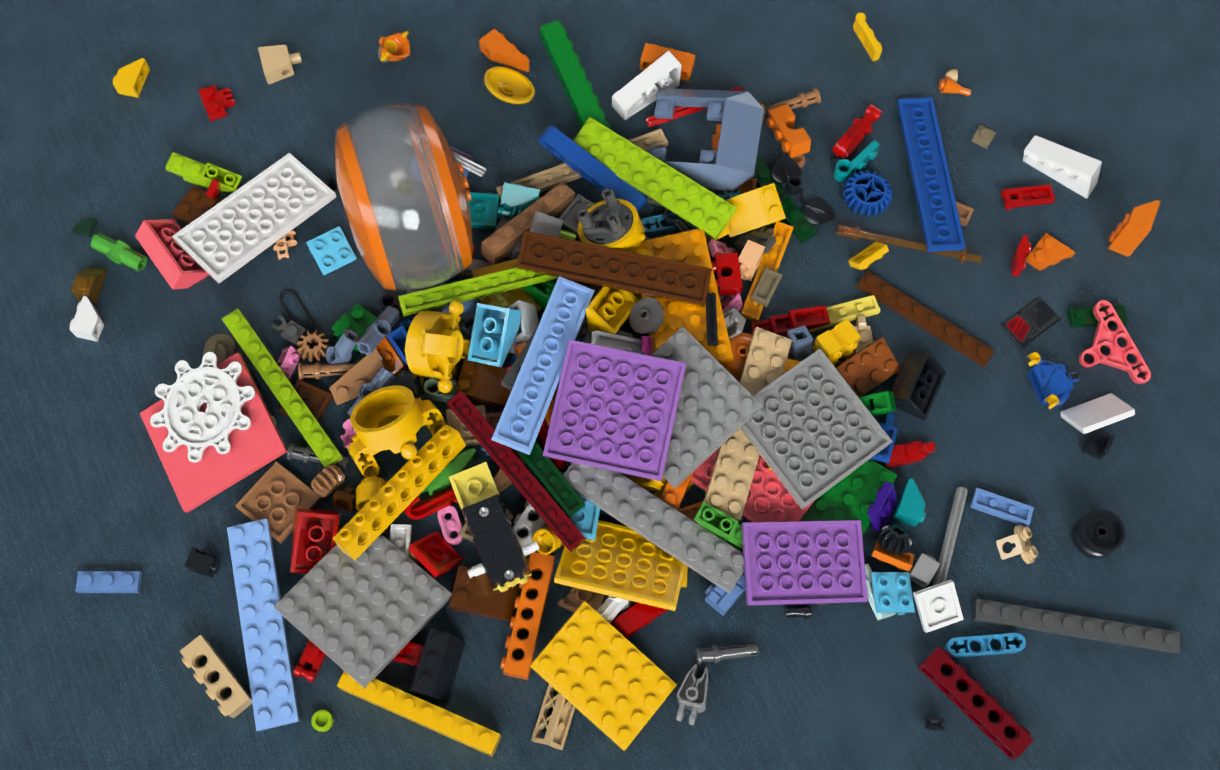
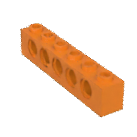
(521, 668)

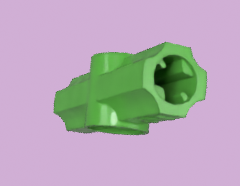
(118, 252)

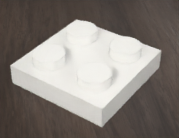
(938, 606)

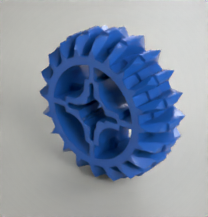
(856, 191)

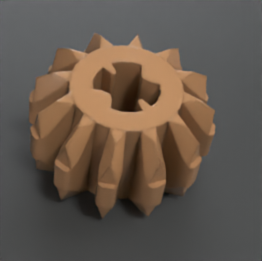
(308, 341)
(328, 481)

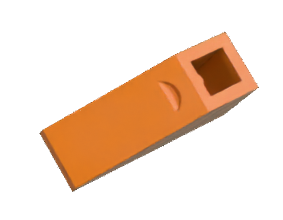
(500, 50)

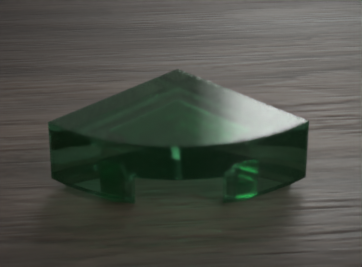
(85, 227)

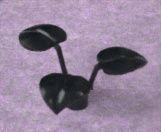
(789, 172)

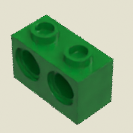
(879, 403)

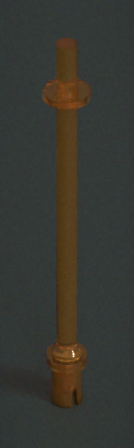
(856, 233)

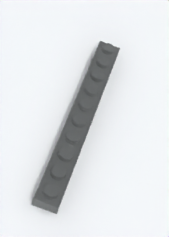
(1077, 626)

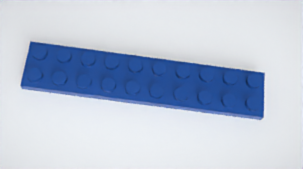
(930, 175)

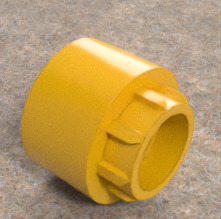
(367, 489)

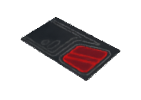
(1030, 322)

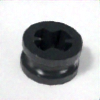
(934, 723)

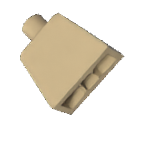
(278, 62)

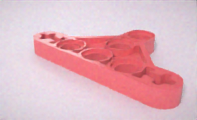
(1117, 354)

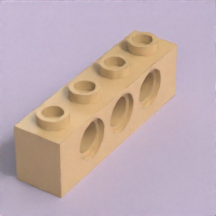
(239, 698)

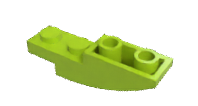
(202, 174)

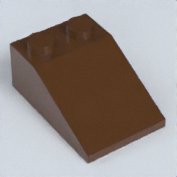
(483, 384)
(478, 598)

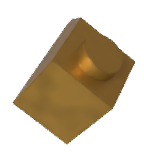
(89, 283)

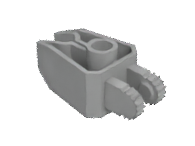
(693, 694)

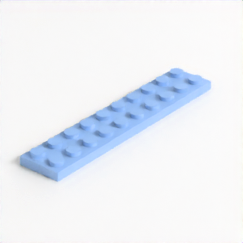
(542, 366)
(262, 626)

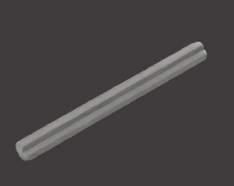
(950, 535)

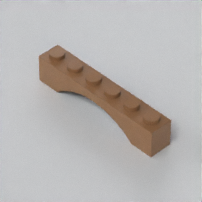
(506, 238)

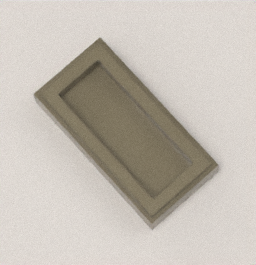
(766, 287)

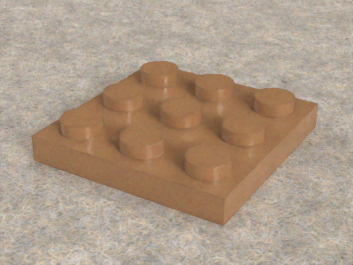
(276, 498)

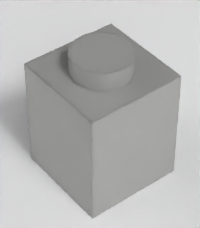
(923, 570)

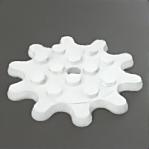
(183, 403)

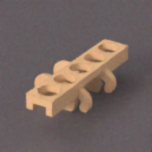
(285, 246)

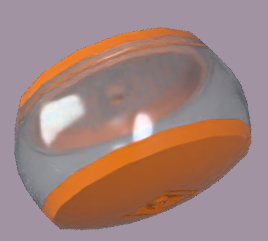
(404, 196)

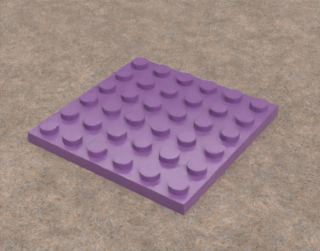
(614, 410)

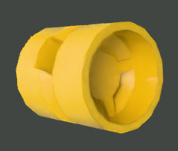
(546, 540)

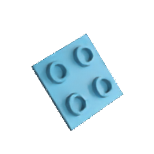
(331, 250)
(892, 592)

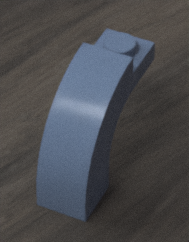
(801, 343)

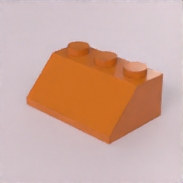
(1133, 228)

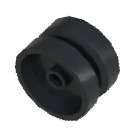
(1098, 533)

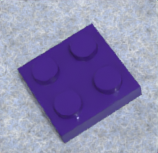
(883, 507)

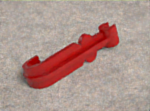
(857, 133)
(431, 504)

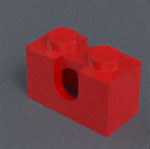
(727, 264)

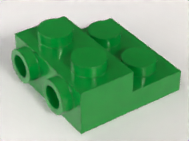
(356, 320)

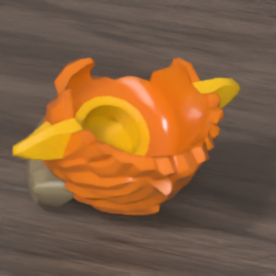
(394, 47)

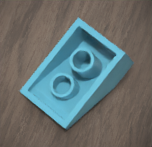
(493, 334)

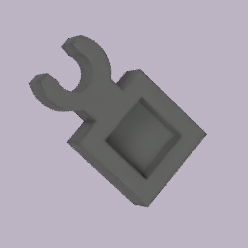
(290, 331)

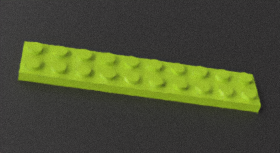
(656, 179)

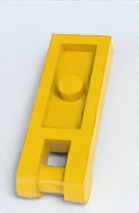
(867, 37)

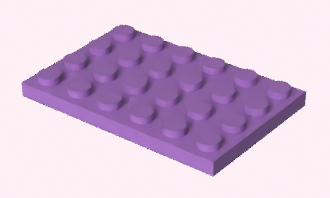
(803, 562)

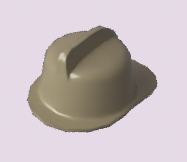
(221, 345)

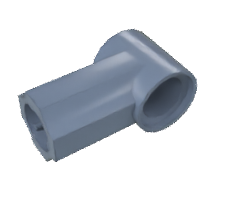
(342, 350)

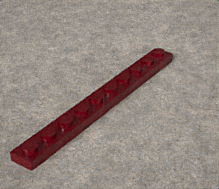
(517, 472)

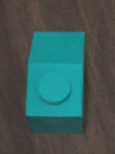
(911, 505)

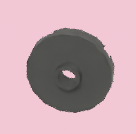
(654, 316)

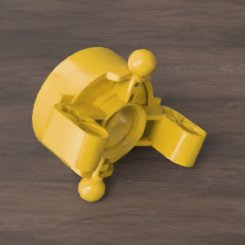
(436, 344)
(389, 421)

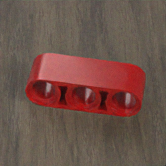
(636, 618)

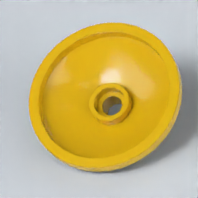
(509, 85)

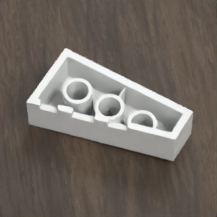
(644, 87)
(1063, 165)

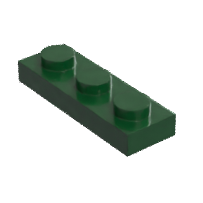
(1085, 317)

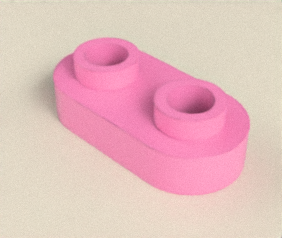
(451, 525)

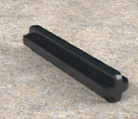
(711, 319)

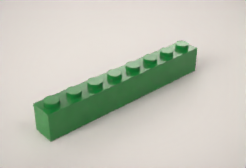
(571, 74)

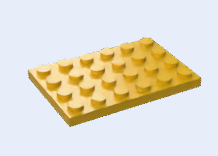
(623, 567)
(603, 675)

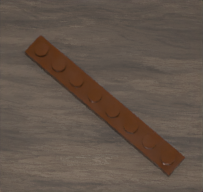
(926, 319)

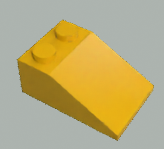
(755, 210)

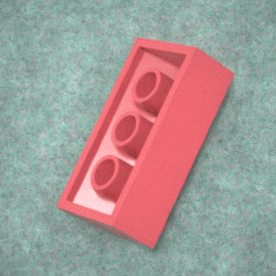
(171, 260)

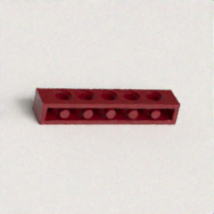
(1013, 746)

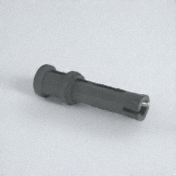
(307, 455)
(716, 653)

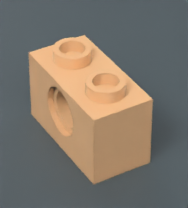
(750, 260)

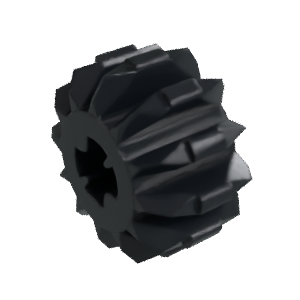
(895, 539)

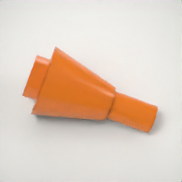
(949, 86)

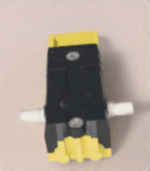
(491, 529)

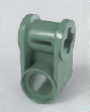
(438, 396)

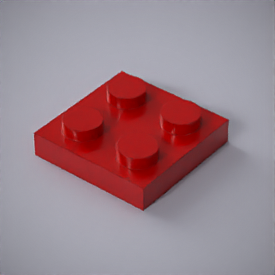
(435, 554)

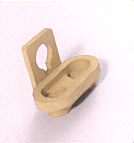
(1023, 545)

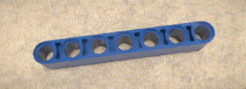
(589, 167)

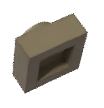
(983, 136)

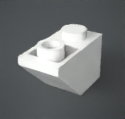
(87, 321)

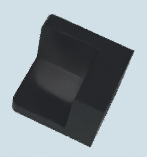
(1098, 443)

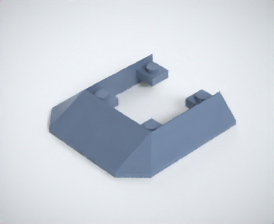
(738, 139)

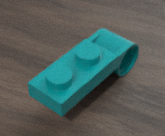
(857, 164)

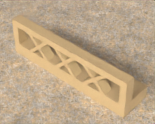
(557, 723)

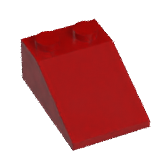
(312, 537)

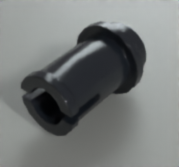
(798, 611)

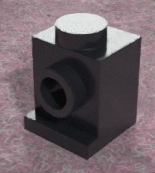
(202, 563)

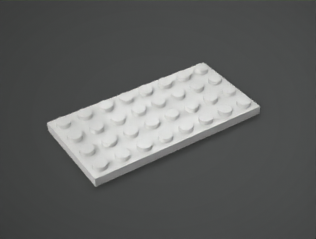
(254, 217)

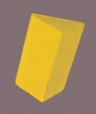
(609, 310)

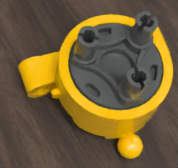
(612, 225)

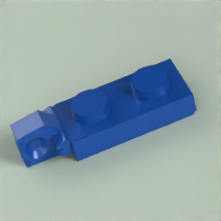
(891, 430)

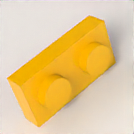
(868, 255)

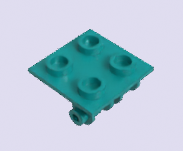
(516, 199)

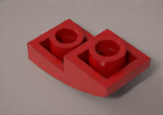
(1018, 259)

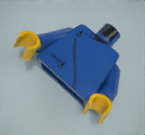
(1050, 380)

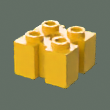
(838, 342)

